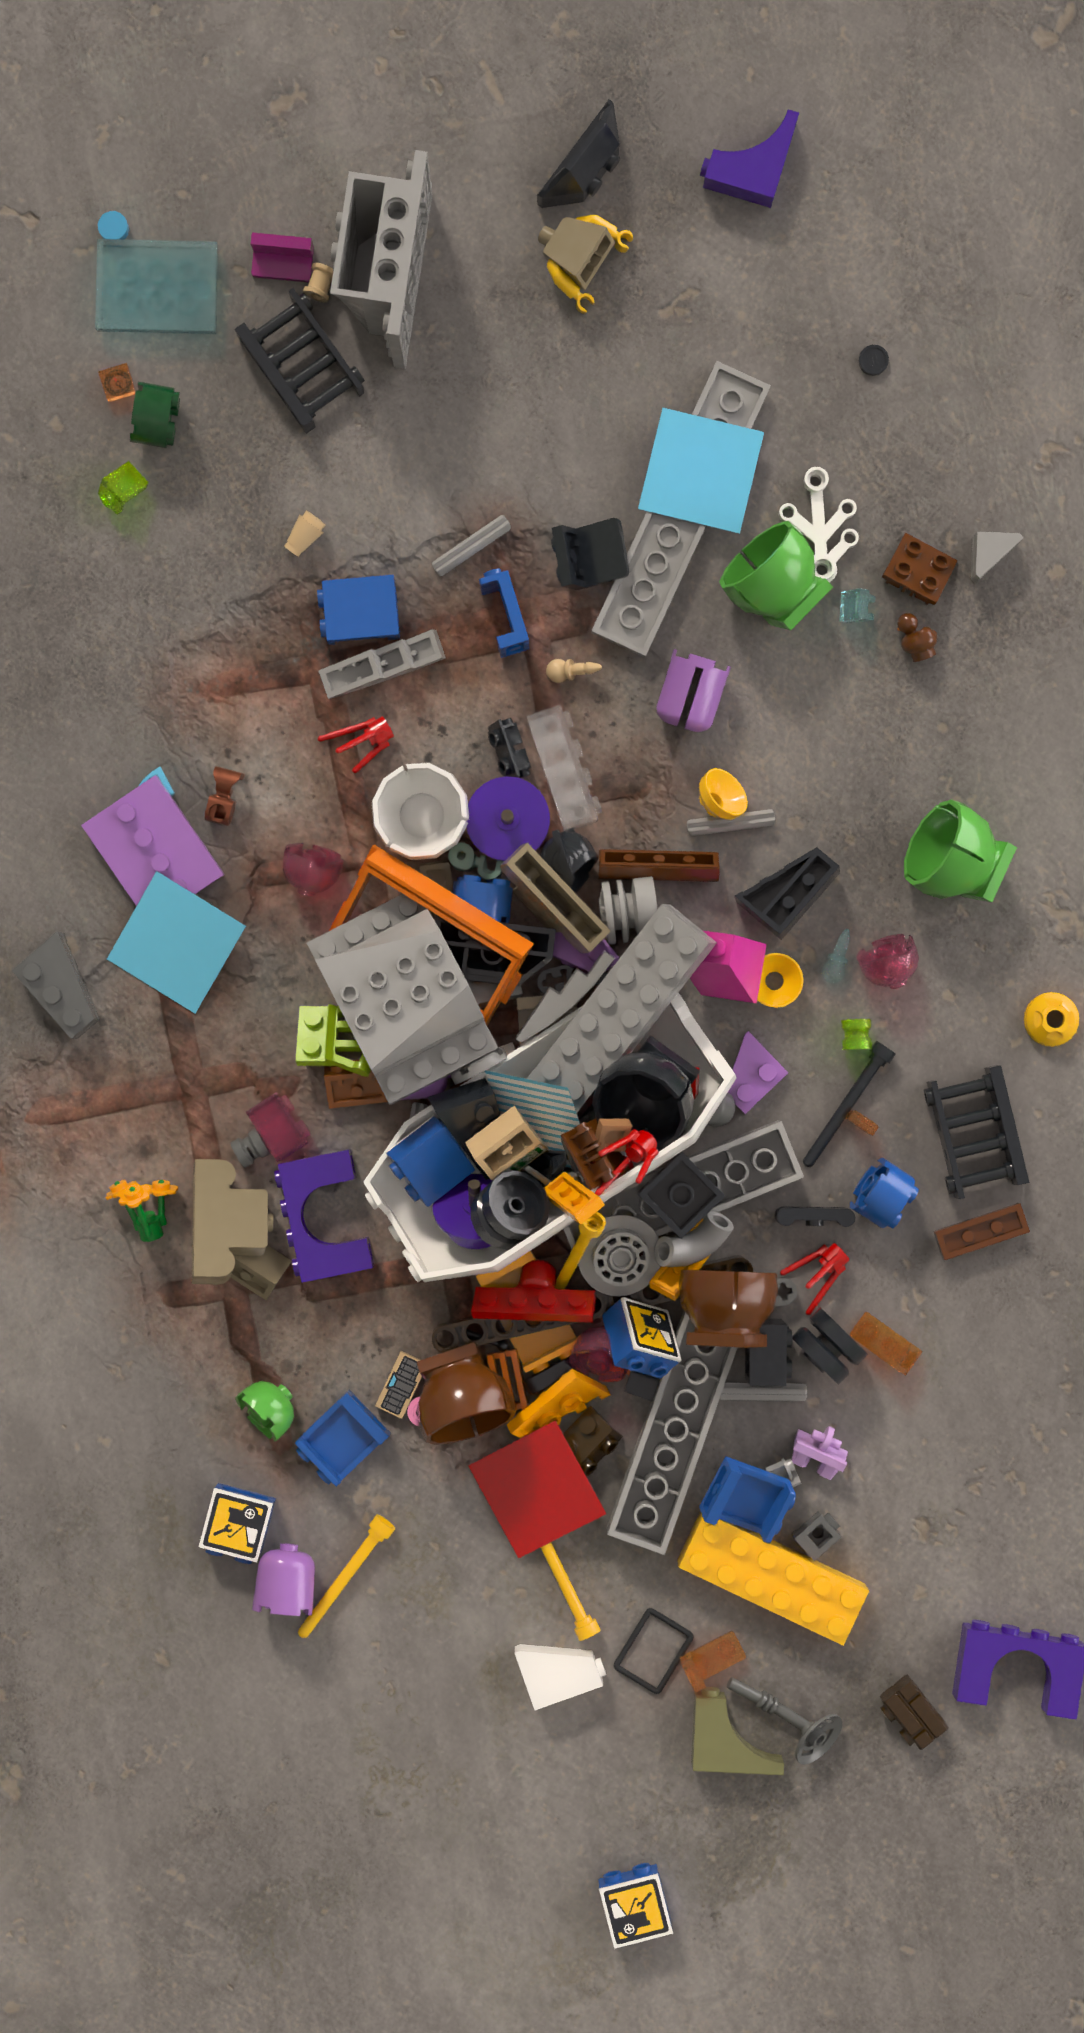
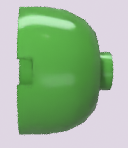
(268, 1408)

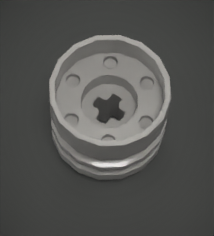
(627, 910)

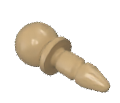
(559, 670)

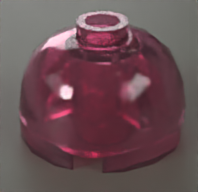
(311, 869)
(890, 961)
(593, 1355)

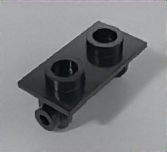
(503, 737)

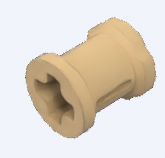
(319, 282)

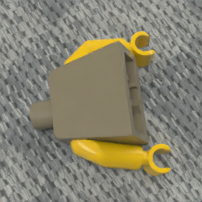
(578, 251)

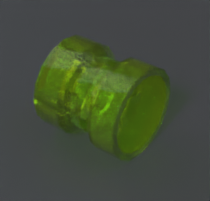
(856, 1034)

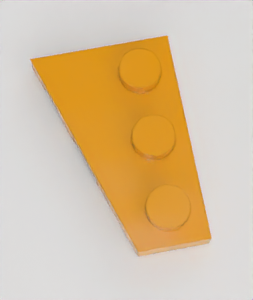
(563, 1397)

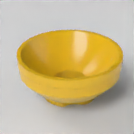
(722, 795)
(792, 981)
(1036, 1022)

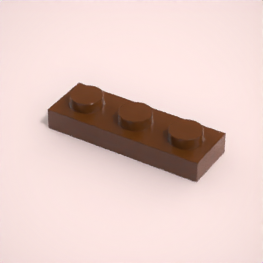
(981, 1231)

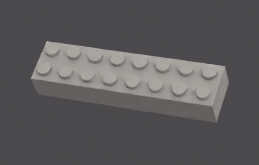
(625, 1004)
(737, 1167)
(670, 1444)

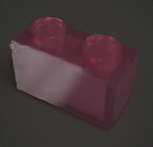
(278, 1126)

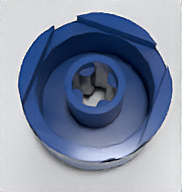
(490, 897)
(884, 1194)

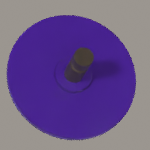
(507, 815)
(454, 1213)

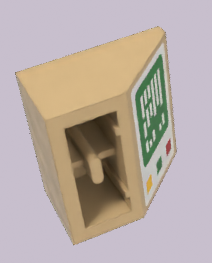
(506, 1144)

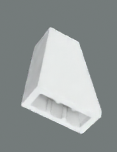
(558, 1673)

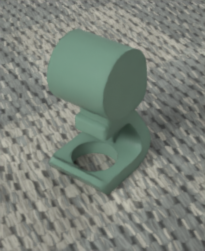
(464, 860)

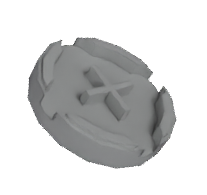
(479, 1066)

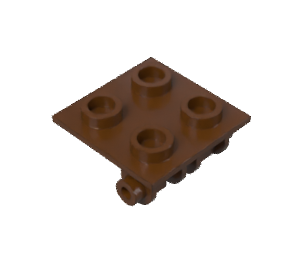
(919, 569)
(592, 1166)

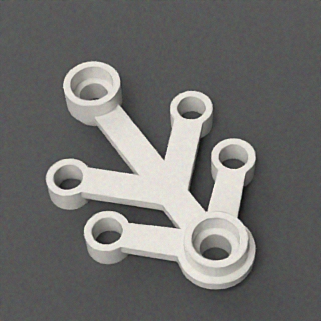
(819, 531)

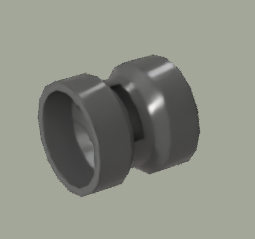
(255, 1143)

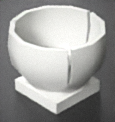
(420, 811)

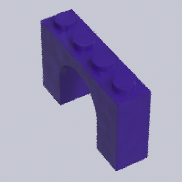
(313, 1256)
(983, 1647)

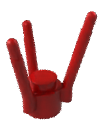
(374, 731)
(639, 1147)
(832, 1260)

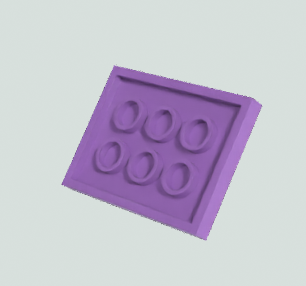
(149, 835)

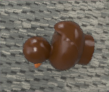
(917, 643)

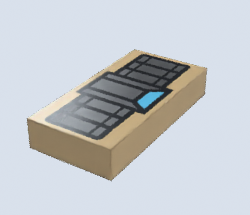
(400, 1385)

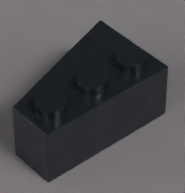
(790, 892)
(467, 1112)

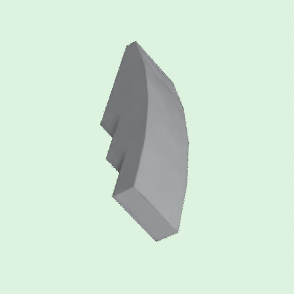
(382, 664)
(556, 1004)

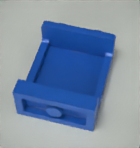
(359, 609)
(518, 639)
(341, 1438)
(748, 1498)

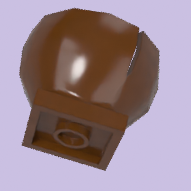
(727, 1306)
(458, 1388)

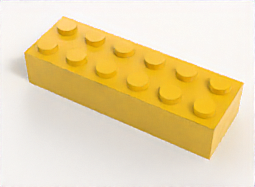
(774, 1577)

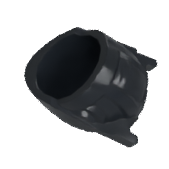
(570, 857)

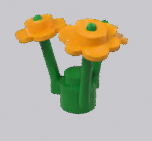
(132, 1194)

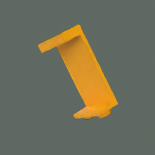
(537, 1347)

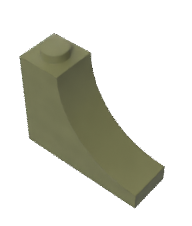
(718, 1744)

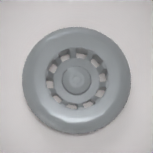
(621, 1257)

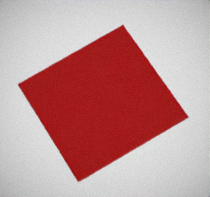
(537, 1489)

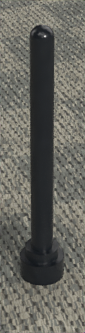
(879, 1057)

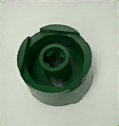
(153, 415)

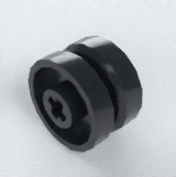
(510, 1209)
(828, 1346)

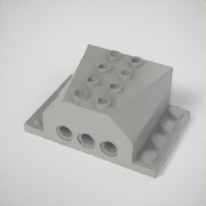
(383, 251)
(403, 996)

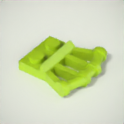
(319, 1040)

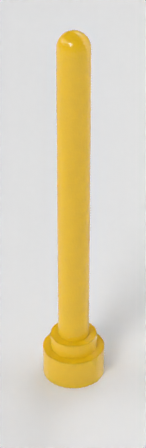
(589, 1229)
(379, 1530)
(585, 1625)

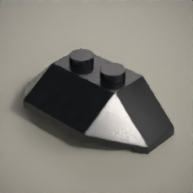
(585, 163)
(485, 964)

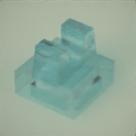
(855, 606)

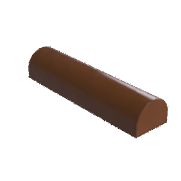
(659, 865)

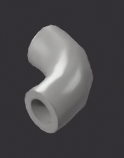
(696, 1244)

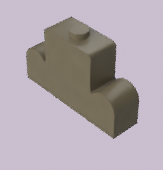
(553, 899)
(225, 1221)

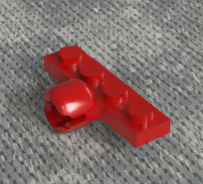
(534, 1298)

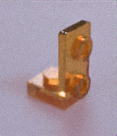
(885, 1343)
(712, 1659)

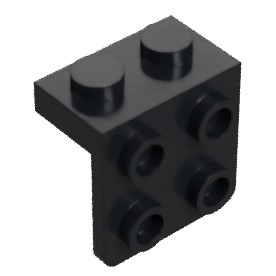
(590, 554)

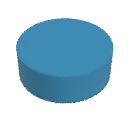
(113, 226)

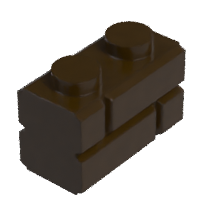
(914, 1713)

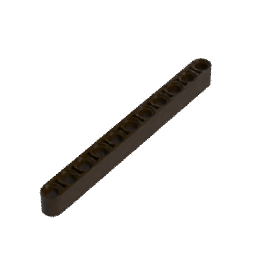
(521, 1327)

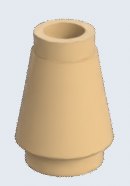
(304, 533)

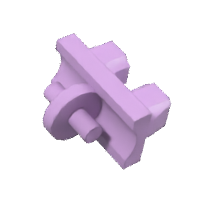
(821, 1448)

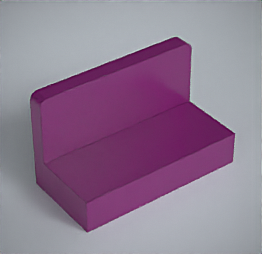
(282, 257)

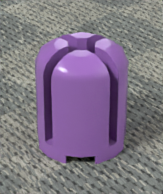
(706, 695)

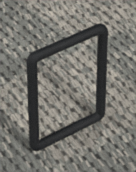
(632, 1638)

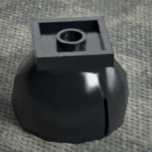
(649, 1090)

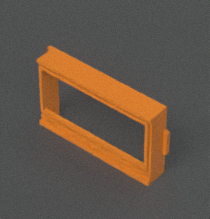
(449, 908)

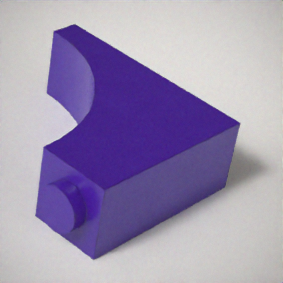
(754, 171)

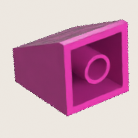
(731, 968)

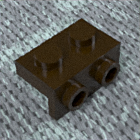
(591, 1439)

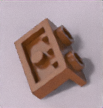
(351, 1089)

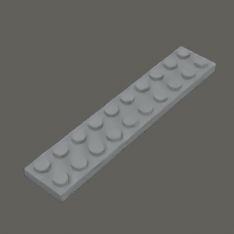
(667, 543)

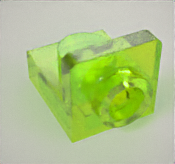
(121, 487)

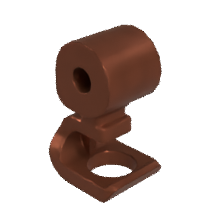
(220, 805)

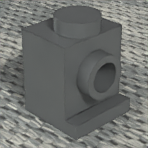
(814, 1545)

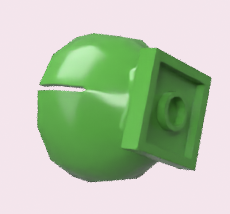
(784, 580)
(956, 854)

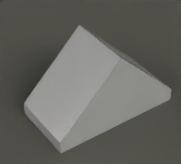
(989, 549)

